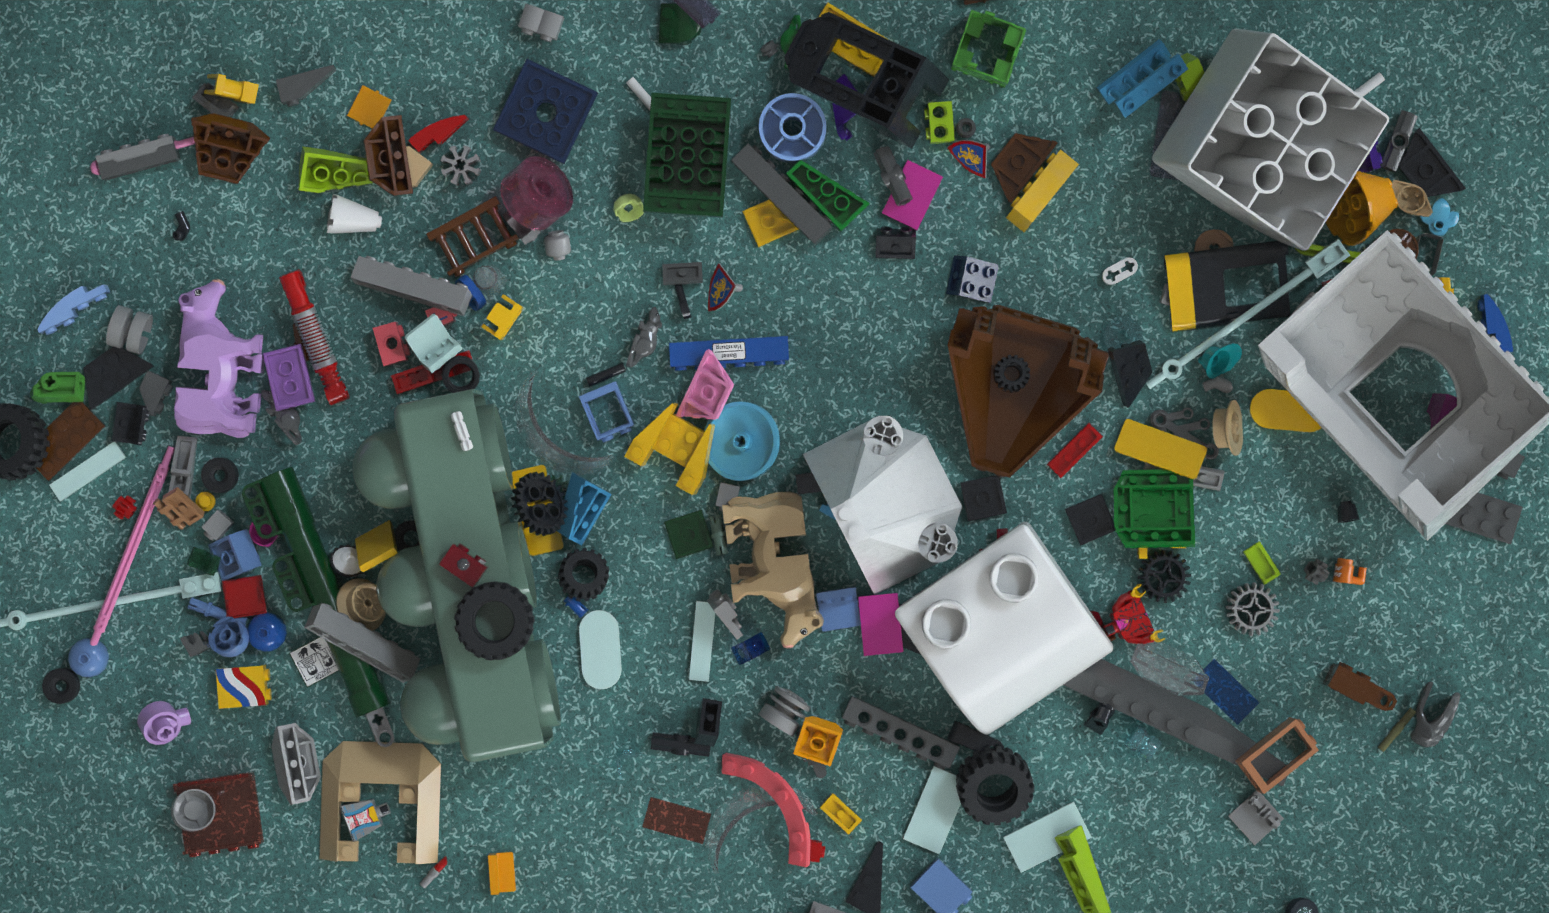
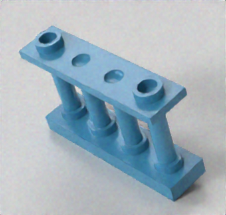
(1135, 71)

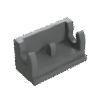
(214, 103)
(194, 643)

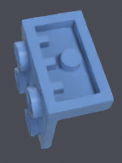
(839, 608)

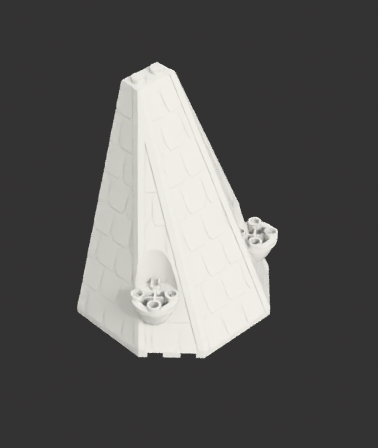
(888, 499)

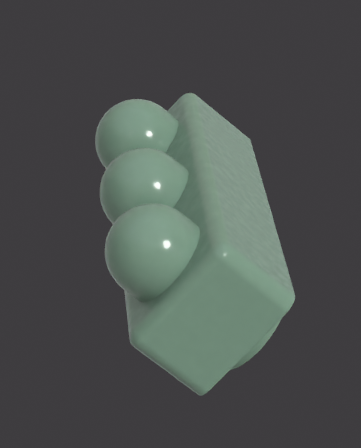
(458, 499)

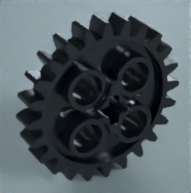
(540, 517)

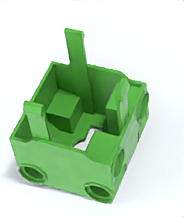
(1011, 42)

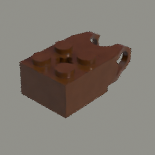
(1357, 686)

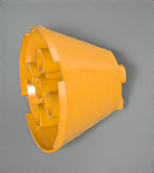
(1362, 208)

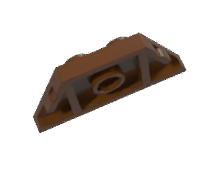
(1019, 162)

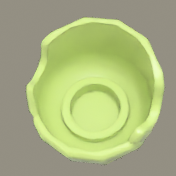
(624, 200)

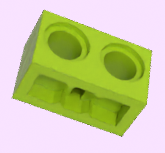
(944, 122)

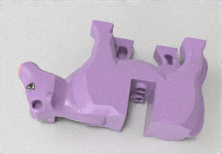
(210, 346)

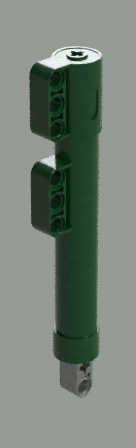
(314, 582)

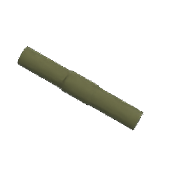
(1396, 730)

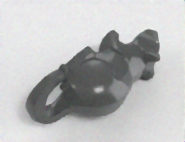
(645, 342)
(286, 419)

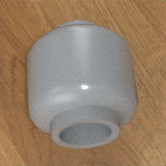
(557, 244)

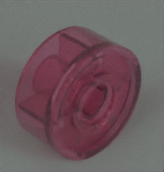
(536, 193)

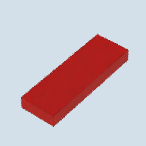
(1074, 450)

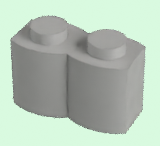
(540, 22)

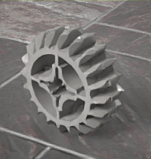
(1252, 618)

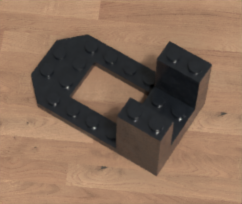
(892, 88)

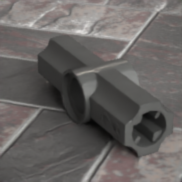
(1402, 129)
(893, 176)

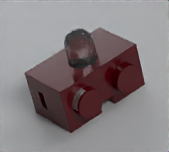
(464, 565)

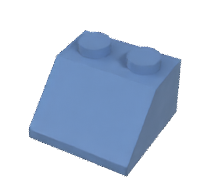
(236, 554)

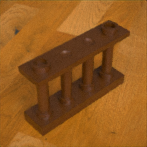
(474, 218)

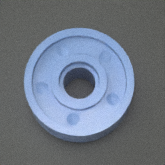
(798, 147)

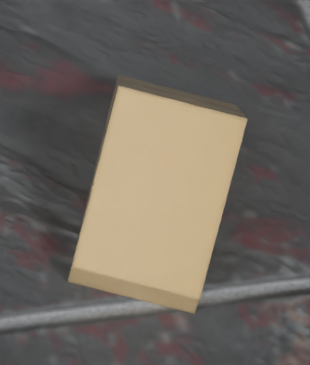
(418, 166)

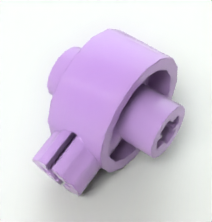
(161, 722)

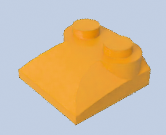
(818, 740)

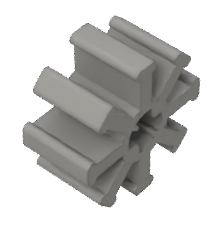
(458, 172)

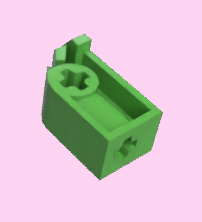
(59, 388)

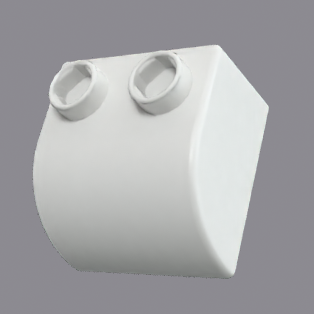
(1268, 126)
(1003, 629)

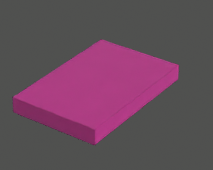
(922, 186)
(879, 625)

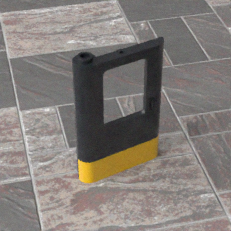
(1198, 284)

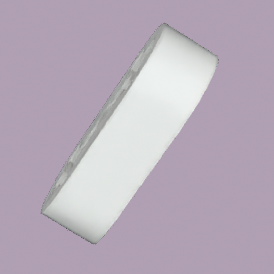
(1122, 275)

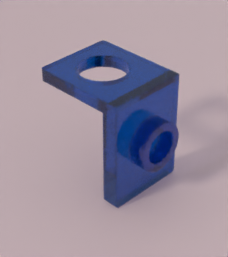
(751, 648)

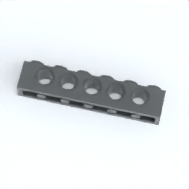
(948, 749)

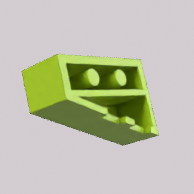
(1191, 77)

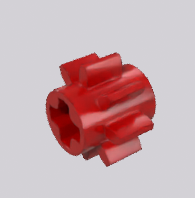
(124, 507)

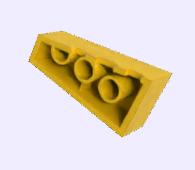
(1042, 190)

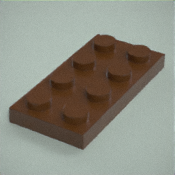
(68, 436)

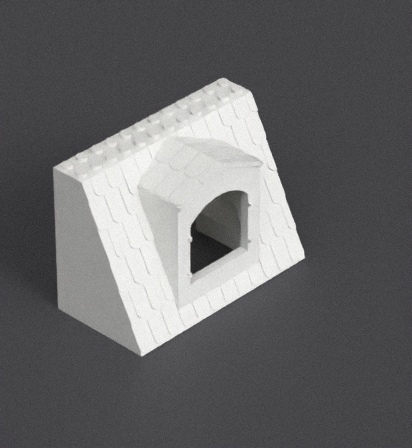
(1355, 326)

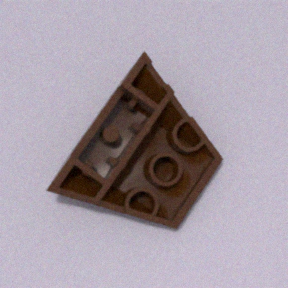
(226, 146)

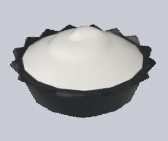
(345, 561)

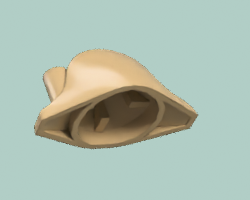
(1411, 199)

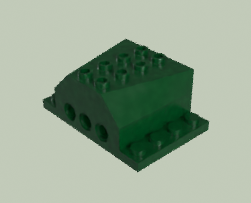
(687, 155)

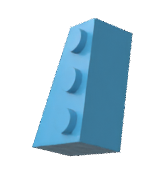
(584, 507)

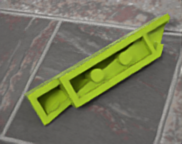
(1081, 871)

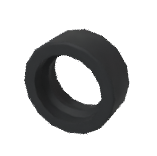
(455, 361)

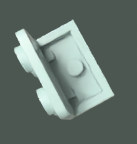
(432, 343)

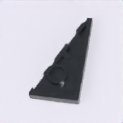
(867, 889)

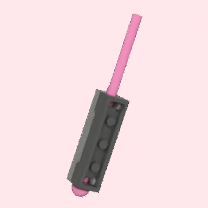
(138, 157)

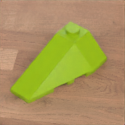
(330, 170)

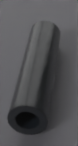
(606, 374)

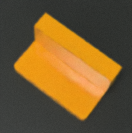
(501, 872)

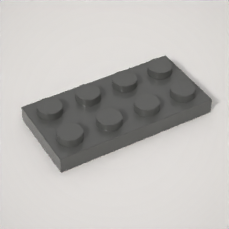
(1488, 518)

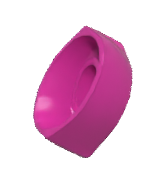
(265, 530)

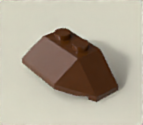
(388, 156)

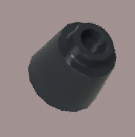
(1347, 512)

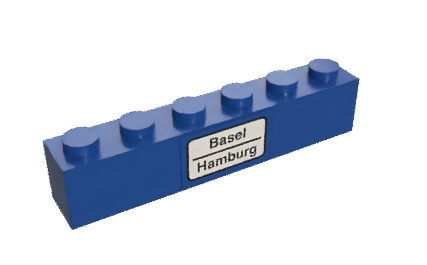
(731, 352)

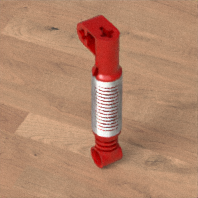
(312, 335)

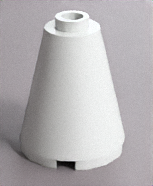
(351, 217)

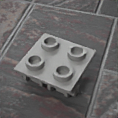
(1256, 817)

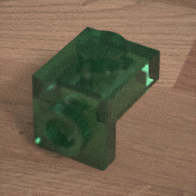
(204, 560)

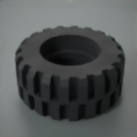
(32, 444)
(466, 617)
(1001, 807)

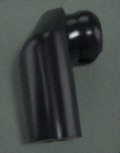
(183, 228)

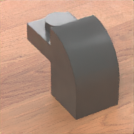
(525, 234)

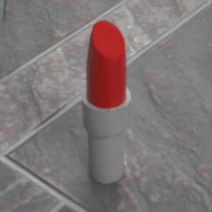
(434, 872)

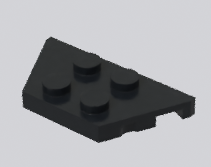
(1427, 168)
(1130, 369)
(112, 373)

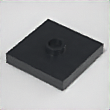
(983, 498)
(1090, 519)

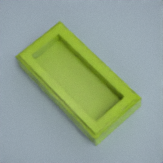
(1261, 562)

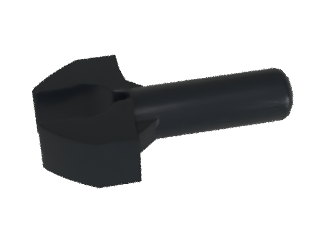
(682, 301)

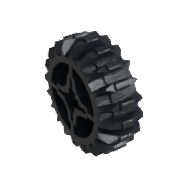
(1166, 567)

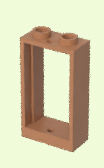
(1251, 773)

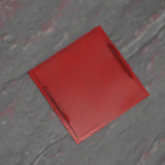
(244, 597)

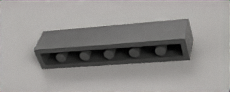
(781, 194)

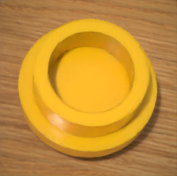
(205, 501)

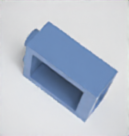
(608, 435)

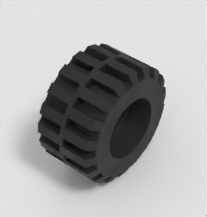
(588, 559)

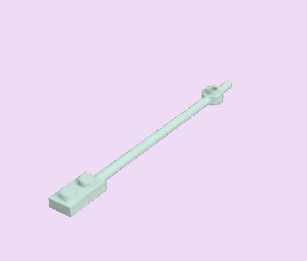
(1317, 265)
(188, 587)

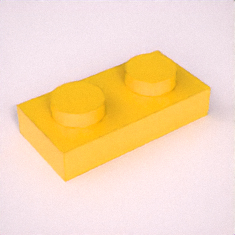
(840, 813)

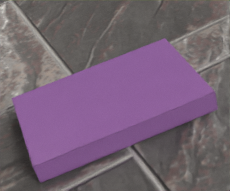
(288, 377)

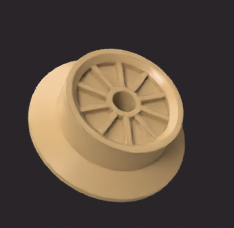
(1228, 428)
(360, 602)

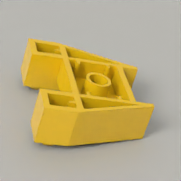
(678, 442)

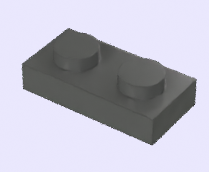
(682, 273)

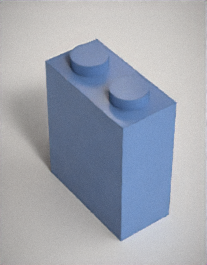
(941, 888)

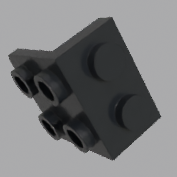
(129, 423)

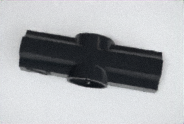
(678, 744)

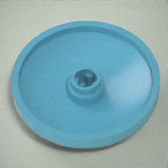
(761, 436)

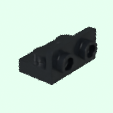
(895, 243)

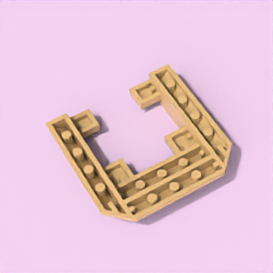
(367, 762)

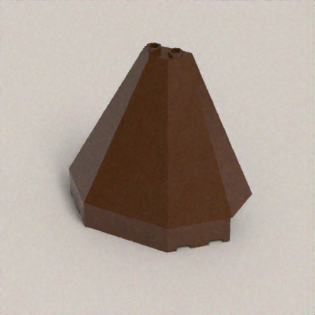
(1012, 427)

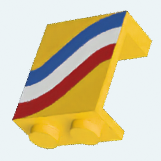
(243, 686)

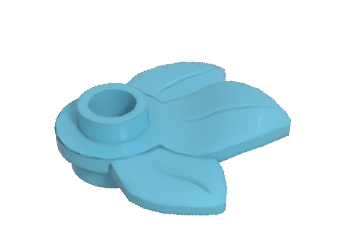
(1441, 215)

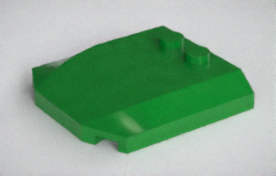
(1154, 509)

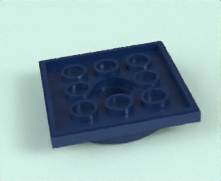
(539, 86)

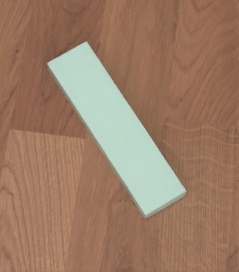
(87, 471)
(702, 642)

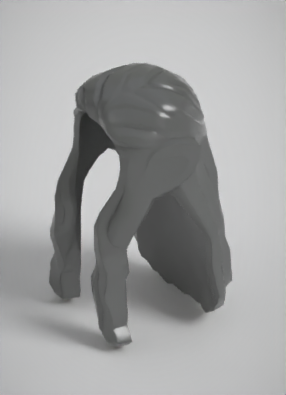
(1430, 733)

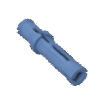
(211, 610)

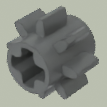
(1316, 571)

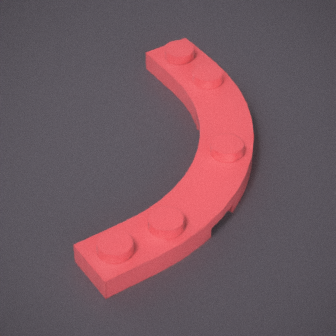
(783, 795)

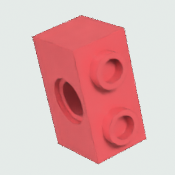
(383, 335)

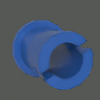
(576, 606)

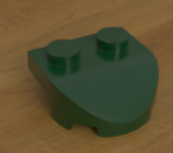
(676, 25)

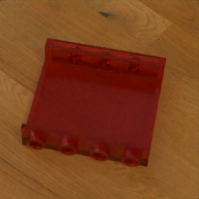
(235, 819)

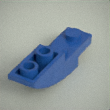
(1494, 322)

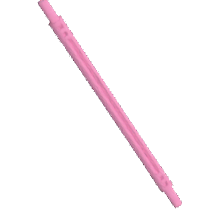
(132, 546)

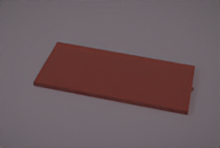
(676, 820)

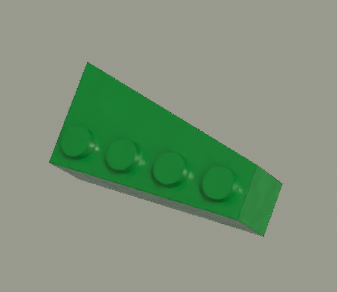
(830, 198)

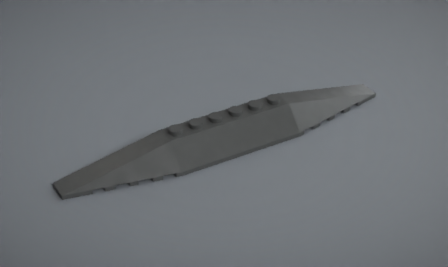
(1170, 714)

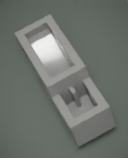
(183, 464)

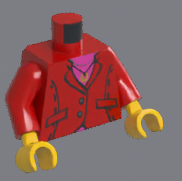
(1131, 619)

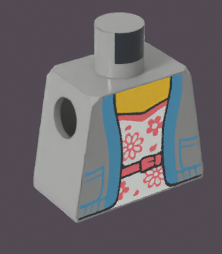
(364, 817)

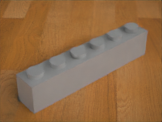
(411, 286)
(362, 642)

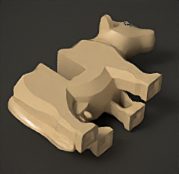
(780, 579)

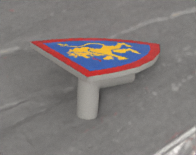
(971, 155)
(721, 289)

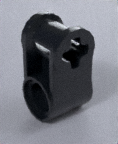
(1100, 717)

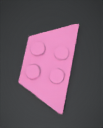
(707, 390)

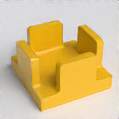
(503, 317)

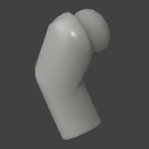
(1219, 383)

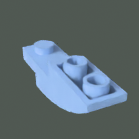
(64, 310)

